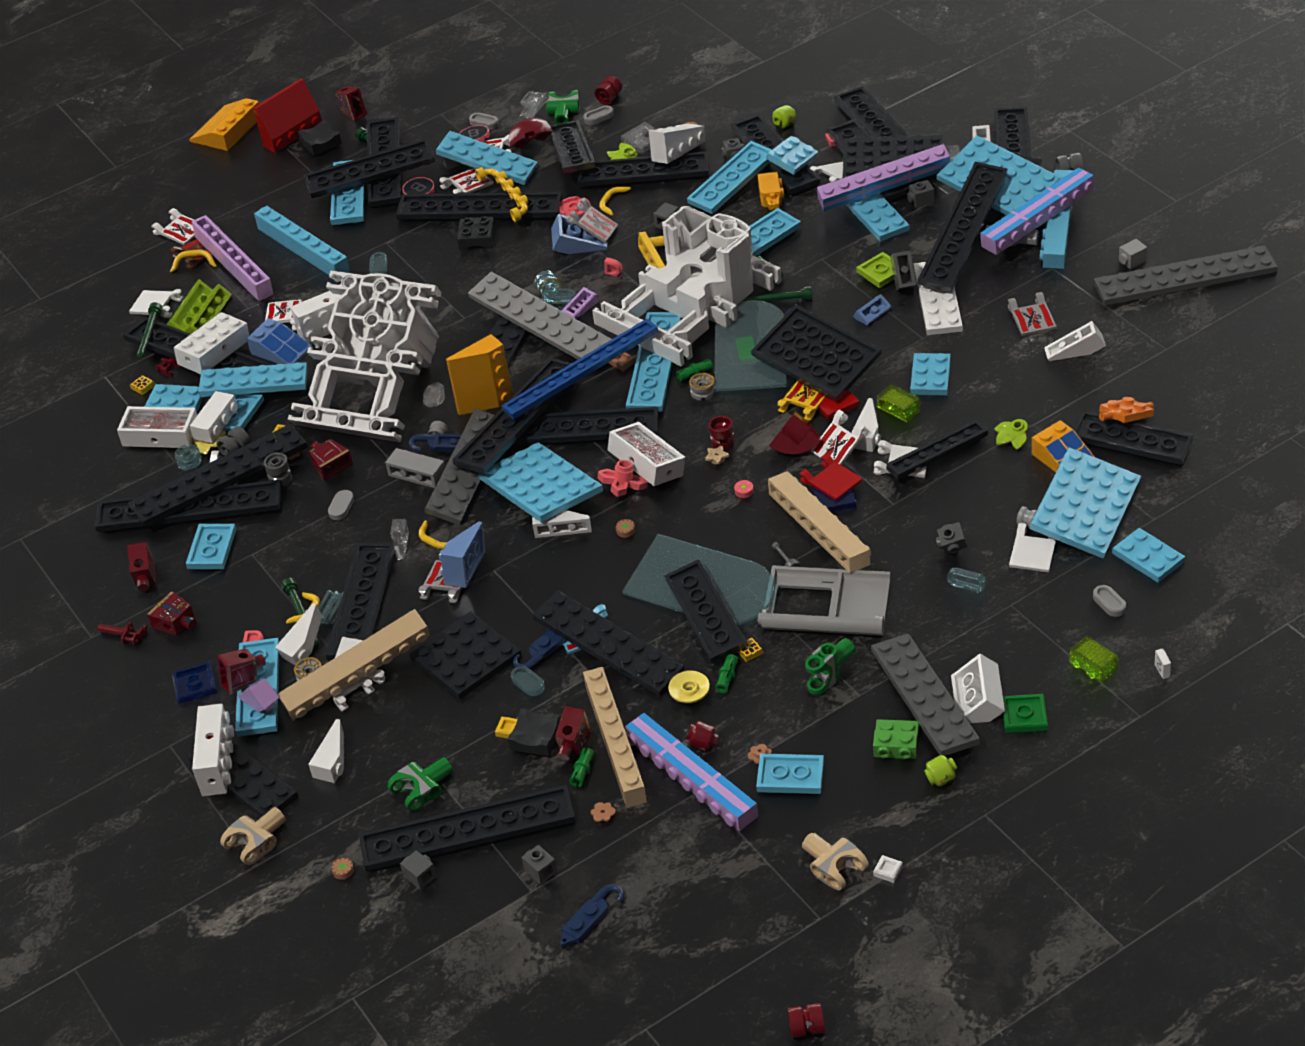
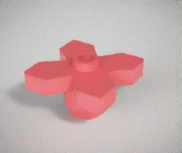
(622, 478)

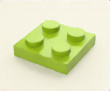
(877, 270)

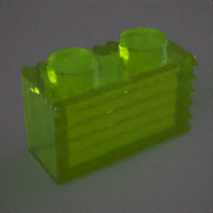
(898, 403)
(1093, 659)

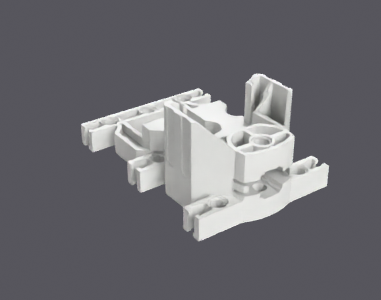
(704, 280)
(374, 336)

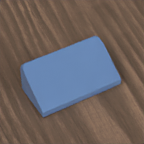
(872, 310)

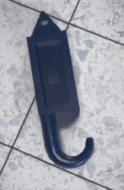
(437, 442)
(541, 649)
(588, 916)

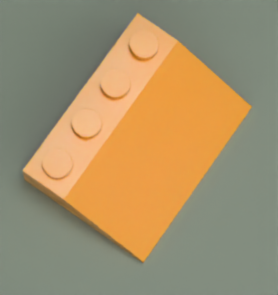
(227, 125)
(480, 376)

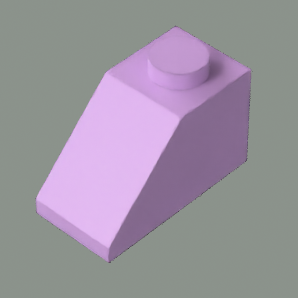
(259, 696)

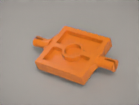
(1125, 410)

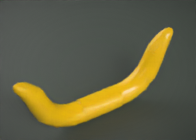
(607, 196)
(192, 253)
(435, 543)
(308, 596)

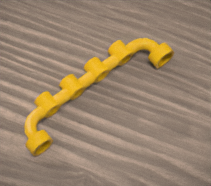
(508, 186)

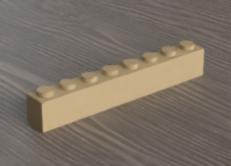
(819, 522)
(354, 664)
(615, 737)

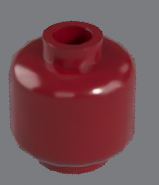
(702, 736)

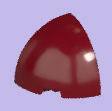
(528, 130)
(795, 436)

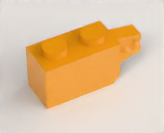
(770, 190)

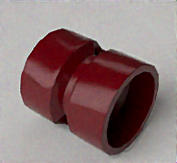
(608, 90)
(721, 432)
(806, 1020)

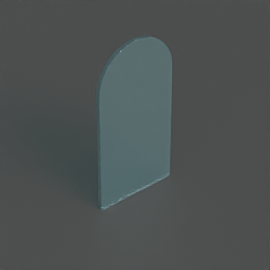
(733, 345)
(740, 582)

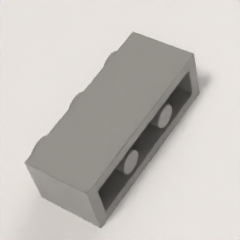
(415, 467)

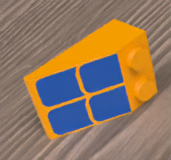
(1053, 443)

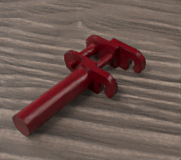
(169, 362)
(124, 632)

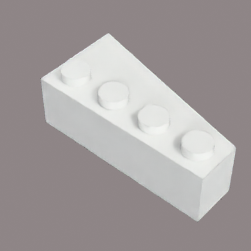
(674, 141)

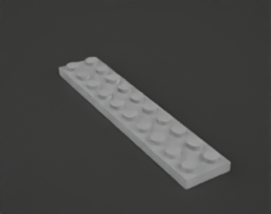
(537, 316)

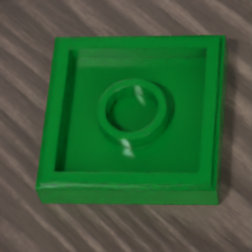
(1024, 713)

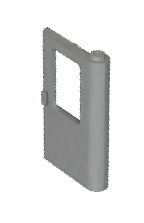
(855, 606)

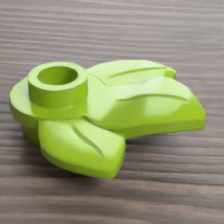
(625, 151)
(1009, 433)

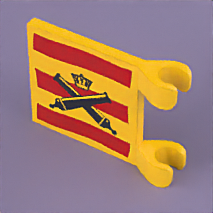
(804, 397)

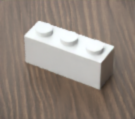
(213, 417)

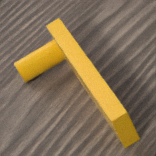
(647, 248)

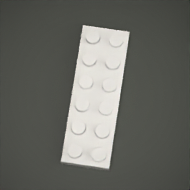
(938, 308)

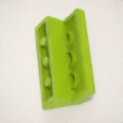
(199, 307)

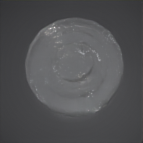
(434, 395)

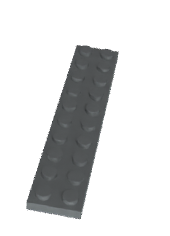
(1185, 275)

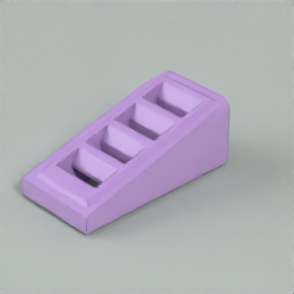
(581, 297)

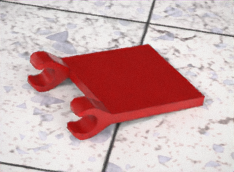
(833, 480)

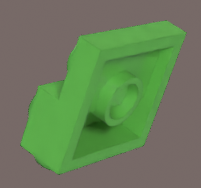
(896, 739)

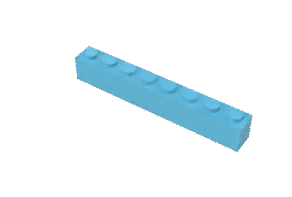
(1056, 235)
(300, 241)

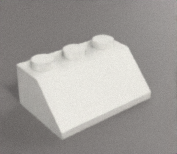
(978, 690)

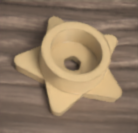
(716, 455)

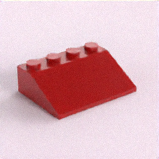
(285, 115)

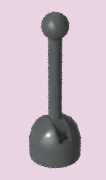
(789, 562)

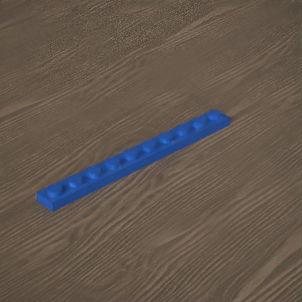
(579, 369)

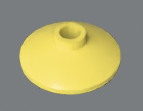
(689, 686)

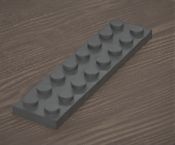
(457, 484)
(925, 695)

